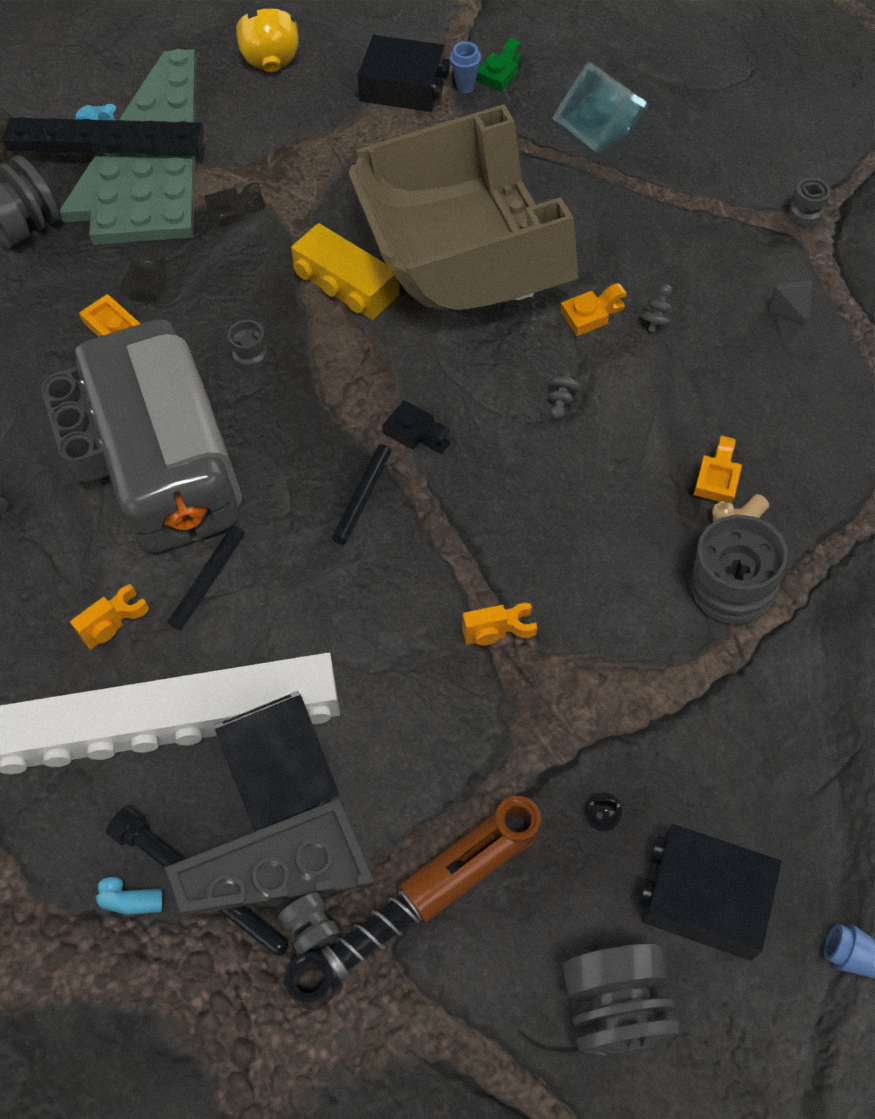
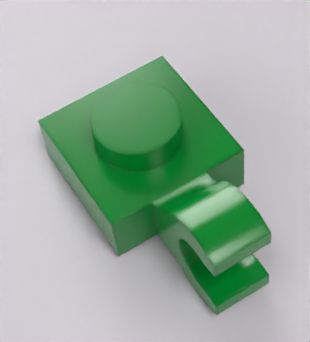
(500, 70)

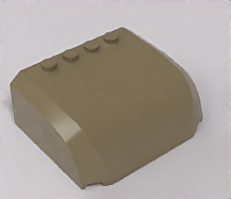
(459, 216)

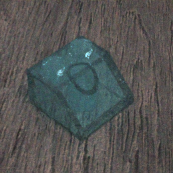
(599, 109)

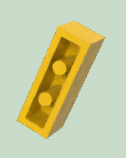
(345, 271)

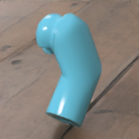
(129, 902)

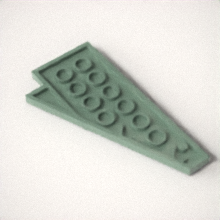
(143, 193)

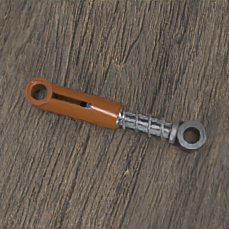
(419, 898)

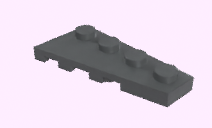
(273, 864)

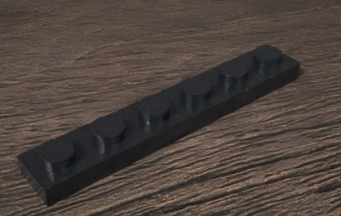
(103, 136)

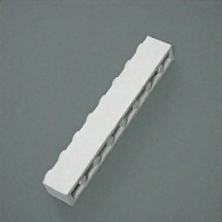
(156, 712)

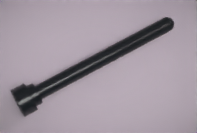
(130, 829)

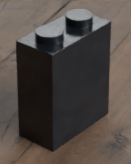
(402, 73)
(276, 760)
(710, 891)

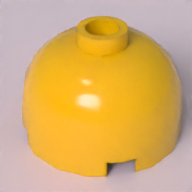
(268, 39)

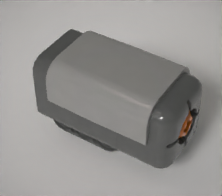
(147, 423)

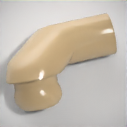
(754, 507)

